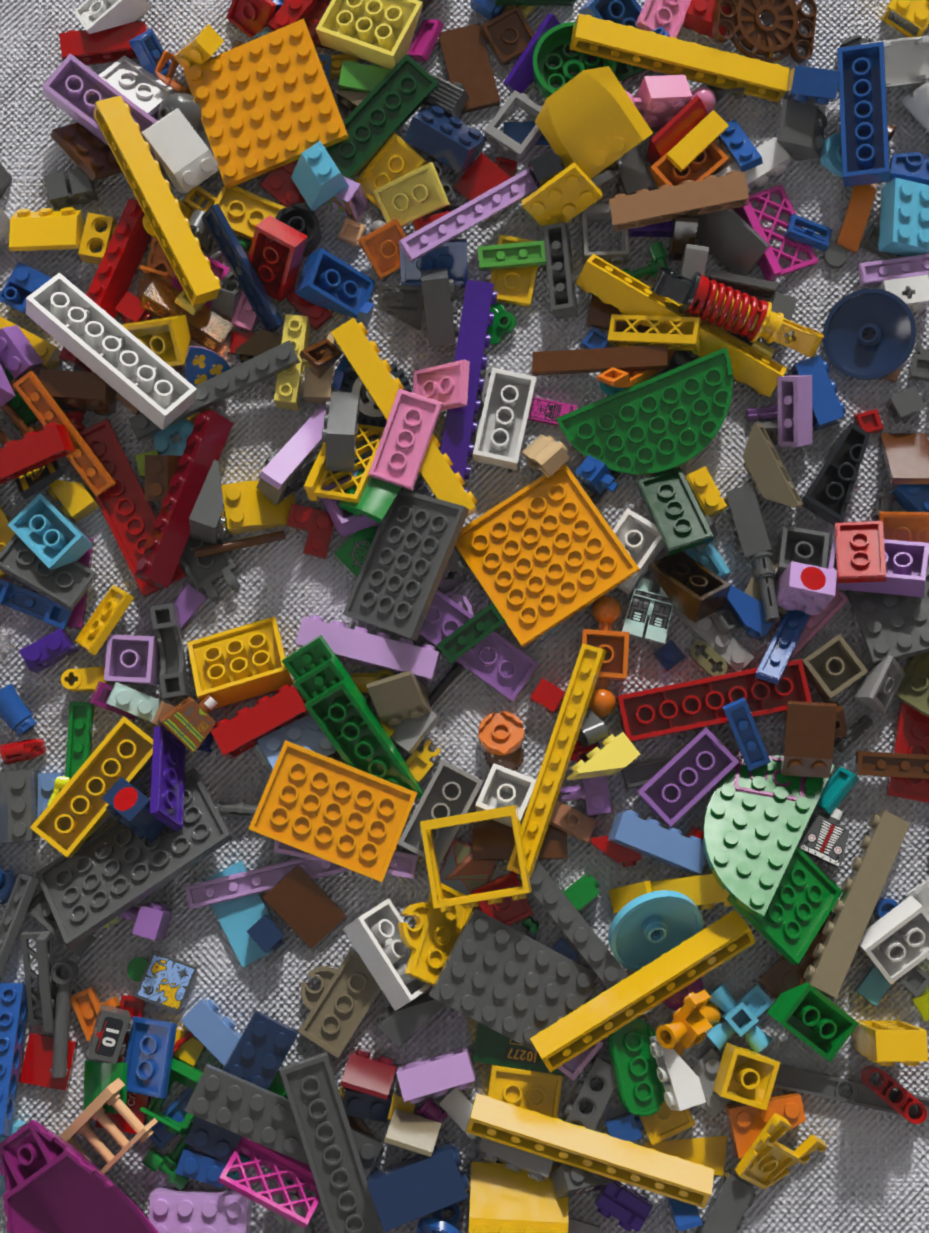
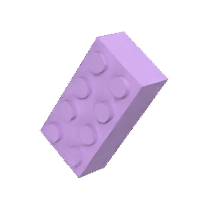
(199, 1211)

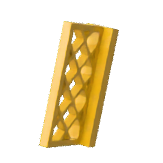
(320, 477)

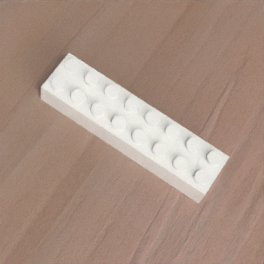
(110, 351)

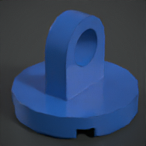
(438, 1223)

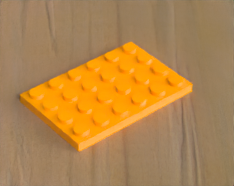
(333, 811)

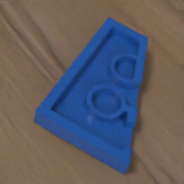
(910, 167)

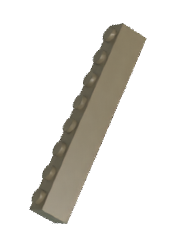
(856, 904)

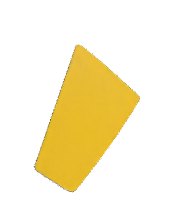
(704, 1151)

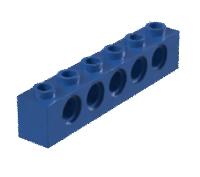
(12, 1032)

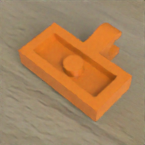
(87, 1007)

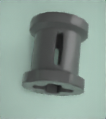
(884, 503)

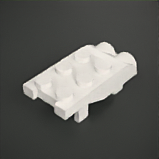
(906, 61)

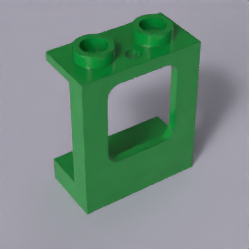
(186, 1075)

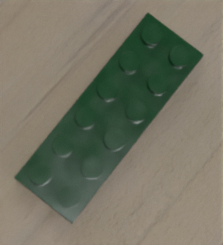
(381, 115)

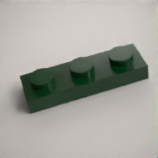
(470, 633)

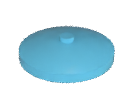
(652, 927)

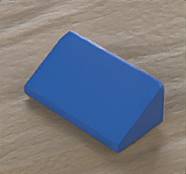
(149, 51)

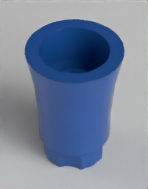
(15, 712)

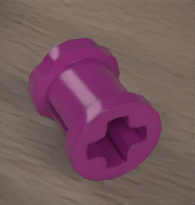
(431, 1111)

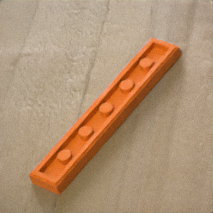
(47, 412)

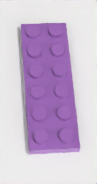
(491, 659)

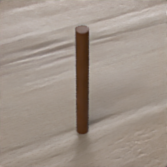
(238, 544)

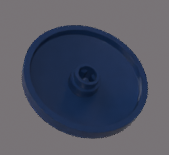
(869, 334)

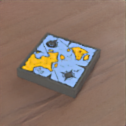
(165, 981)

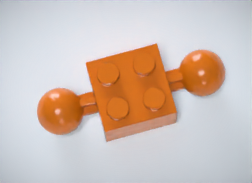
(615, 665)

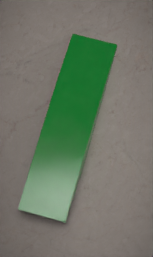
(345, 714)

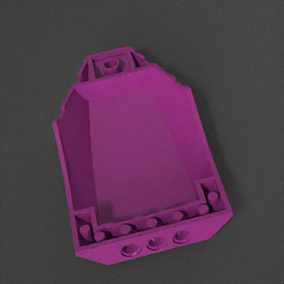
(60, 1189)

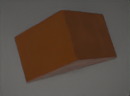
(320, 357)

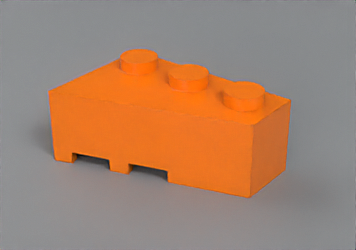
(748, 1121)

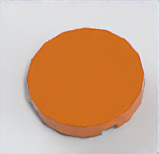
(501, 733)

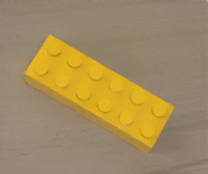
(80, 805)

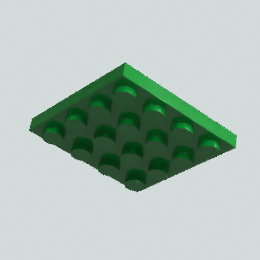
(797, 907)

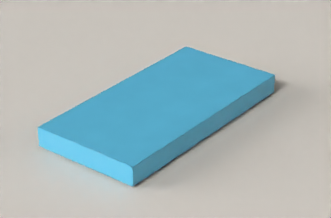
(239, 916)

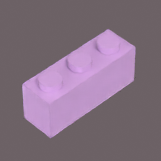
(795, 410)

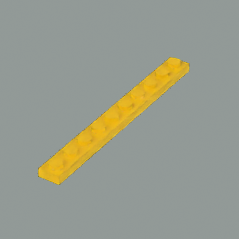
(558, 754)

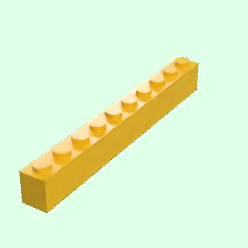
(678, 57)
(156, 200)
(636, 298)
(383, 390)
(642, 990)
(591, 1151)

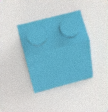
(317, 176)

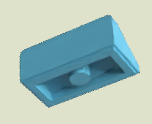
(710, 559)

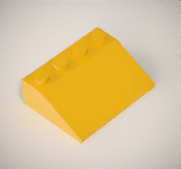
(239, 663)
(513, 1202)

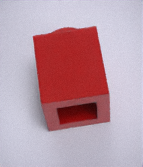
(548, 696)

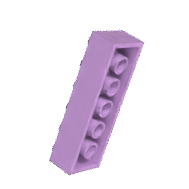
(78, 88)
(370, 650)

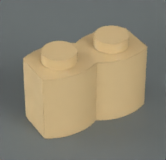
(546, 455)

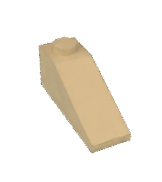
(316, 389)

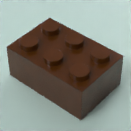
(79, 391)

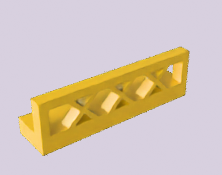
(674, 341)

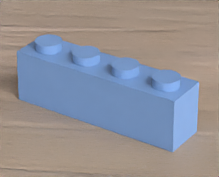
(657, 842)
(212, 1029)

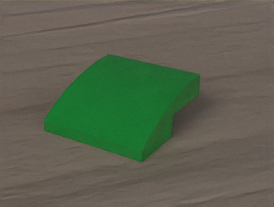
(375, 500)
(99, 1076)

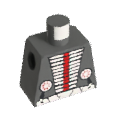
(825, 838)

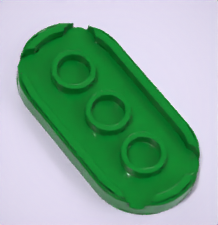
(636, 1068)

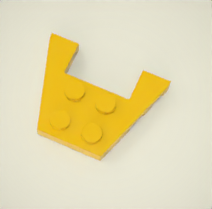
(769, 1160)

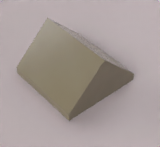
(413, 1132)

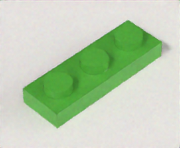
(511, 255)

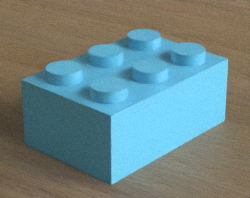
(904, 218)

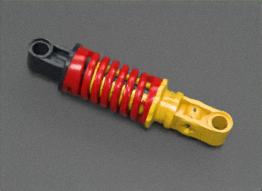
(734, 310)

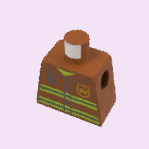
(191, 721)

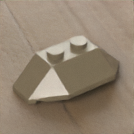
(768, 470)

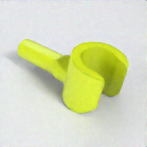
(59, 783)

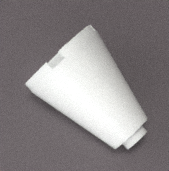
(918, 104)

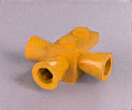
(690, 1023)

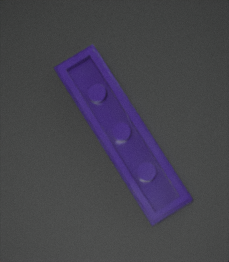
(522, 72)

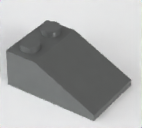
(207, 517)

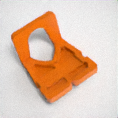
(168, 79)
(156, 258)

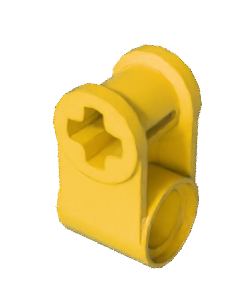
(87, 678)

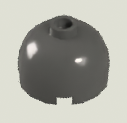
(185, 104)

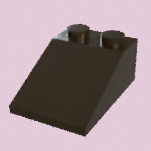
(690, 585)

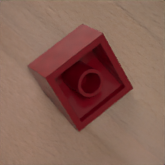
(369, 1074)

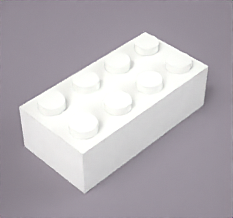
(504, 418)
(384, 953)

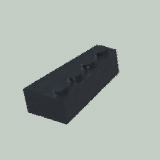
(833, 482)

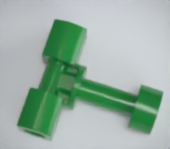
(657, 260)
(168, 1163)

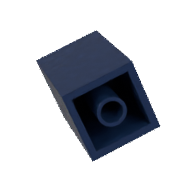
(418, 1186)

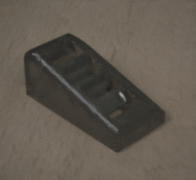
(871, 246)

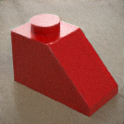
(615, 851)

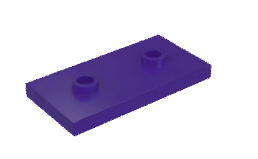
(168, 779)

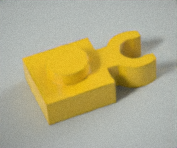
(419, 762)

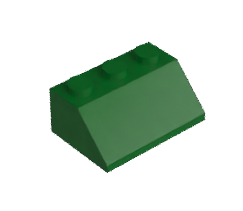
(813, 1019)

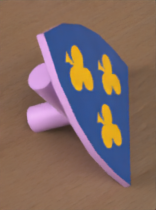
(203, 365)

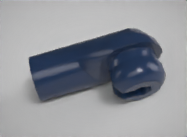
(8, 882)

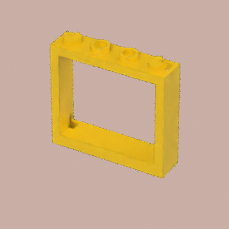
(472, 900)

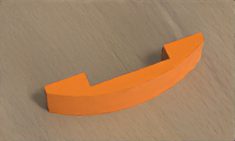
(856, 217)
(628, 378)

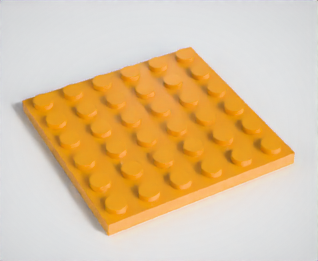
(265, 103)
(544, 554)

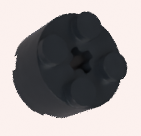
(305, 221)

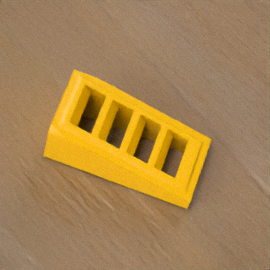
(204, 195)

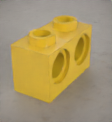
(94, 239)

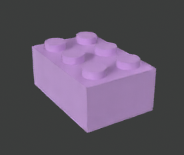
(436, 1075)

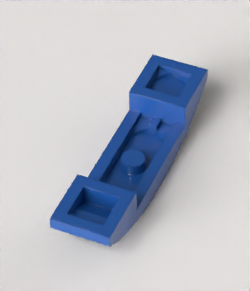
(33, 604)

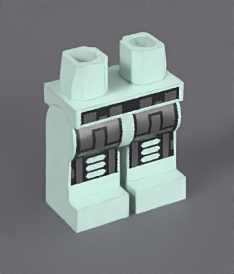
(651, 606)

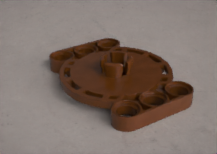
(782, 34)

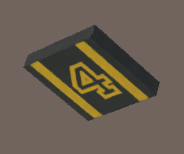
(38, 479)

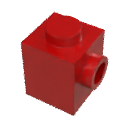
(130, 309)

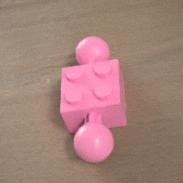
(664, 96)

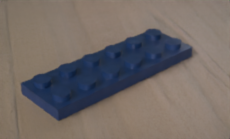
(254, 1059)

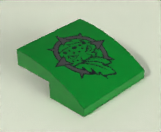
(355, 549)

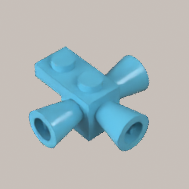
(740, 1017)

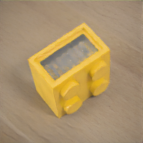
(908, 16)

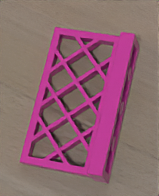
(769, 262)
(282, 1167)

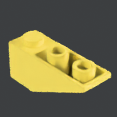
(608, 760)

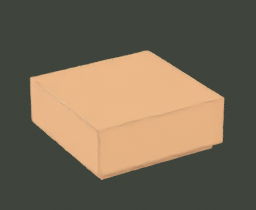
(351, 232)

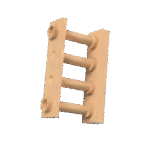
(96, 1112)

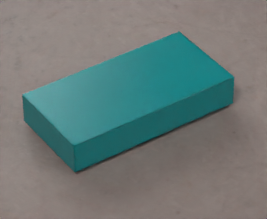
(836, 789)

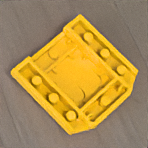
(592, 121)

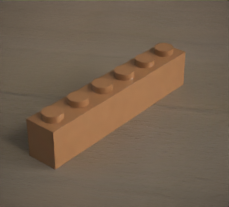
(670, 201)

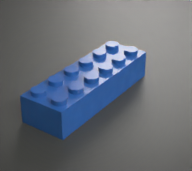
(863, 114)

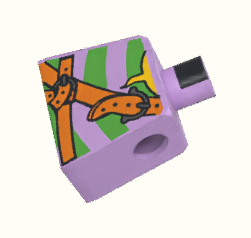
(350, 201)

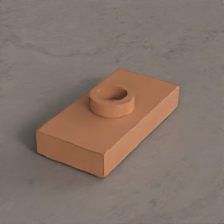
(572, 822)

